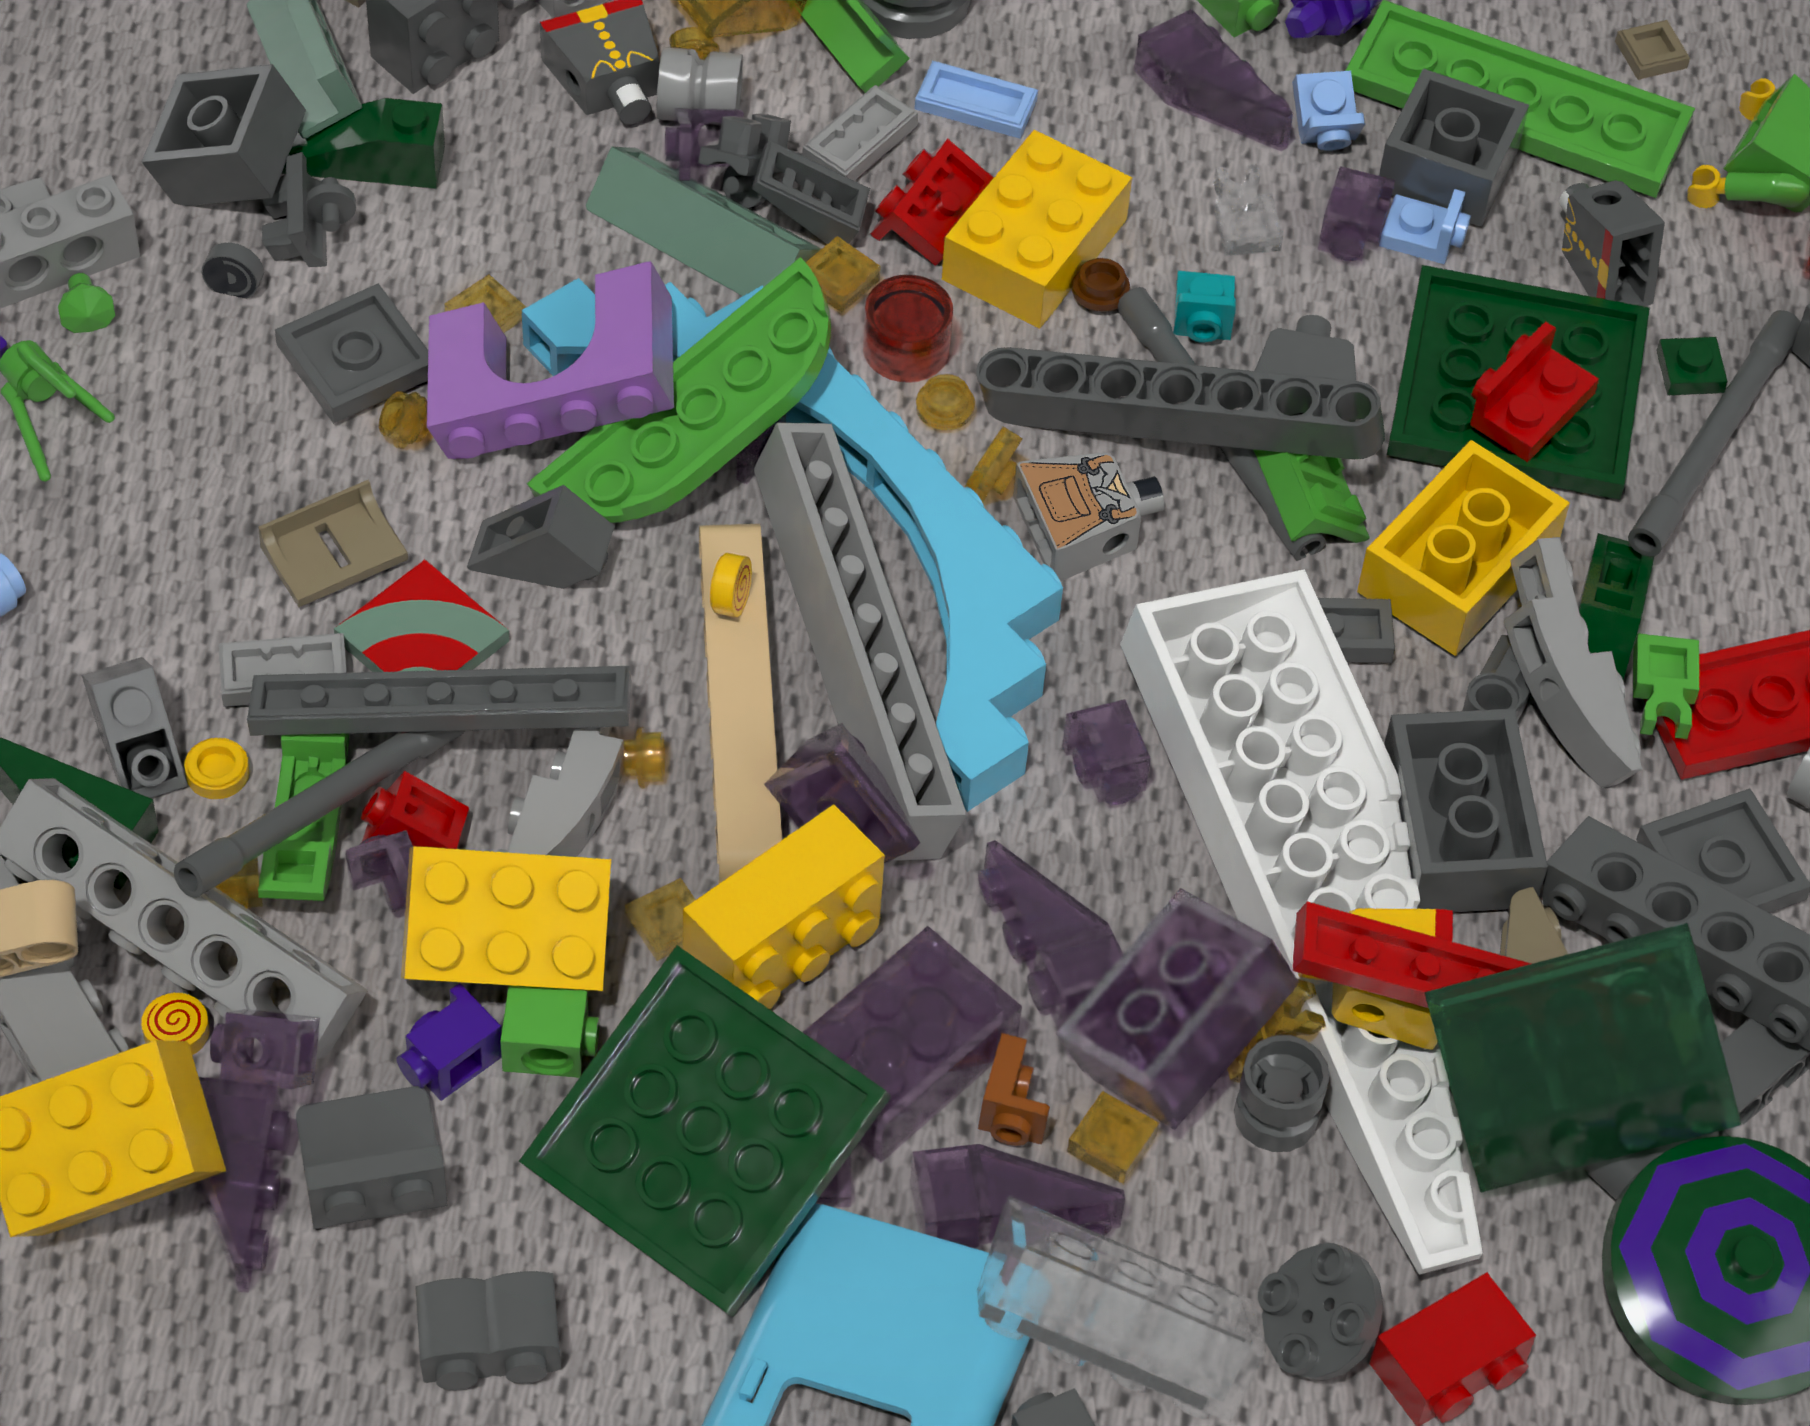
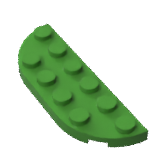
(724, 398)

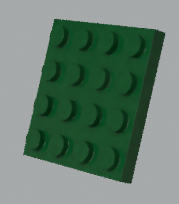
(1469, 325)
(705, 1130)

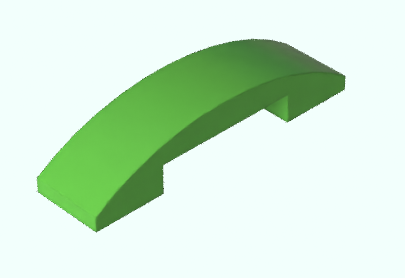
(304, 862)

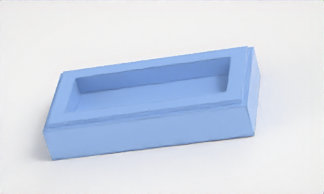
(976, 99)

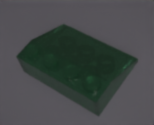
(1583, 1058)

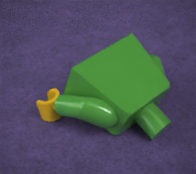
(1772, 155)

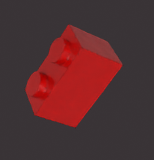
(1453, 1351)

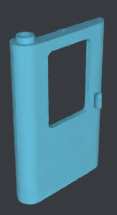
(872, 1321)

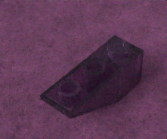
(1205, 78)
(1055, 933)
(248, 1132)
(965, 1187)

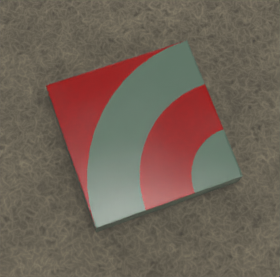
(422, 626)

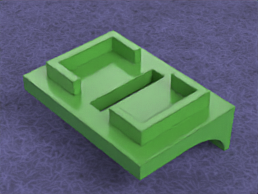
(1313, 495)

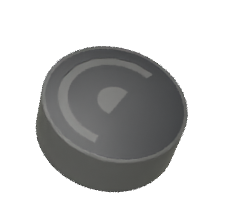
(232, 265)

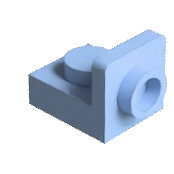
(1327, 109)
(1425, 228)

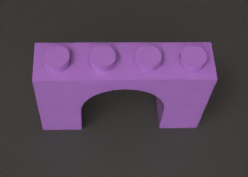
(616, 378)

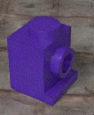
(451, 1045)

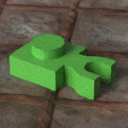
(1668, 677)

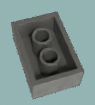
(1467, 808)

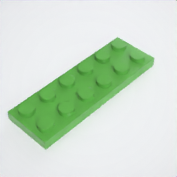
(1571, 114)

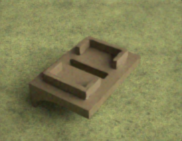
(357, 531)

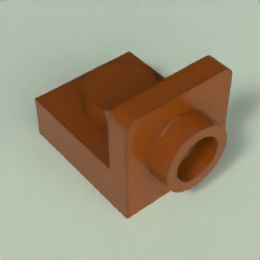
(1005, 1104)

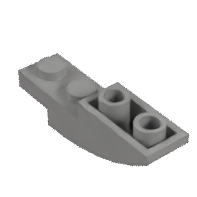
(1572, 687)
(568, 806)

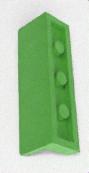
(856, 40)

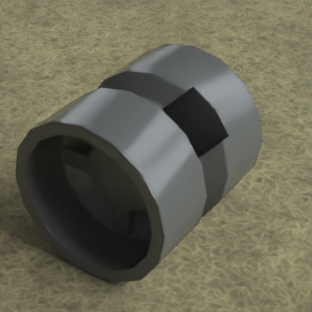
(1281, 1093)

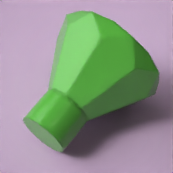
(85, 306)

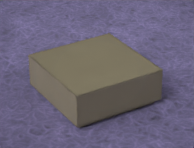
(1652, 49)

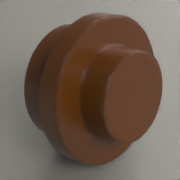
(1100, 284)

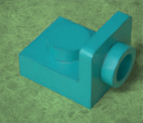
(1204, 306)

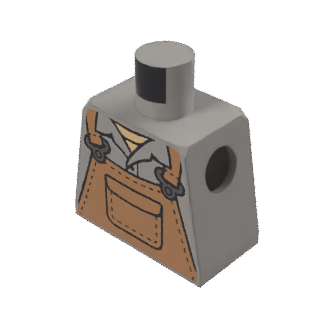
(1082, 509)

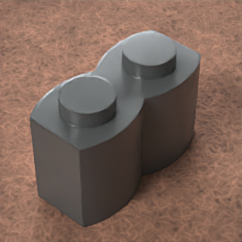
(488, 1329)

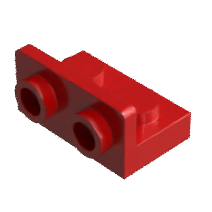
(933, 200)
(1530, 394)

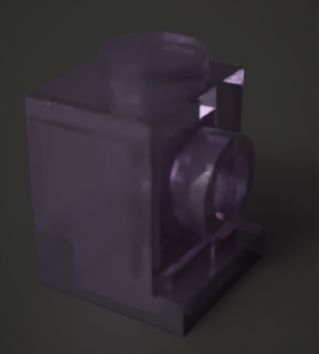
(1355, 213)
(1107, 751)
(287, 1046)

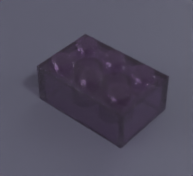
(1178, 1008)
(918, 1031)

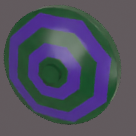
(1716, 1269)

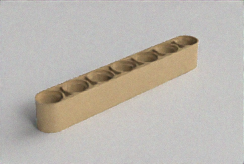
(739, 706)

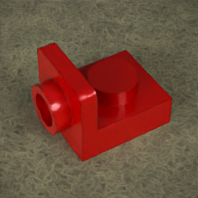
(420, 809)

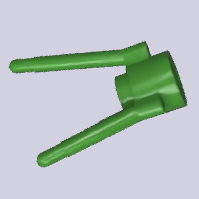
(37, 378)

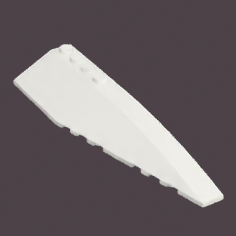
(1298, 812)

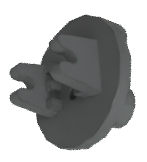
(1309, 1286)

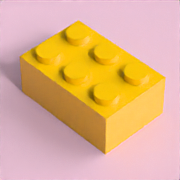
(1036, 228)
(1454, 545)
(789, 908)
(506, 918)
(104, 1138)

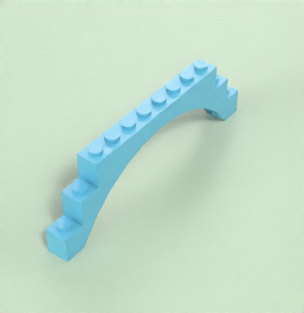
(982, 577)

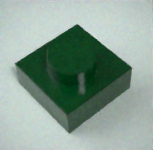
(1691, 366)

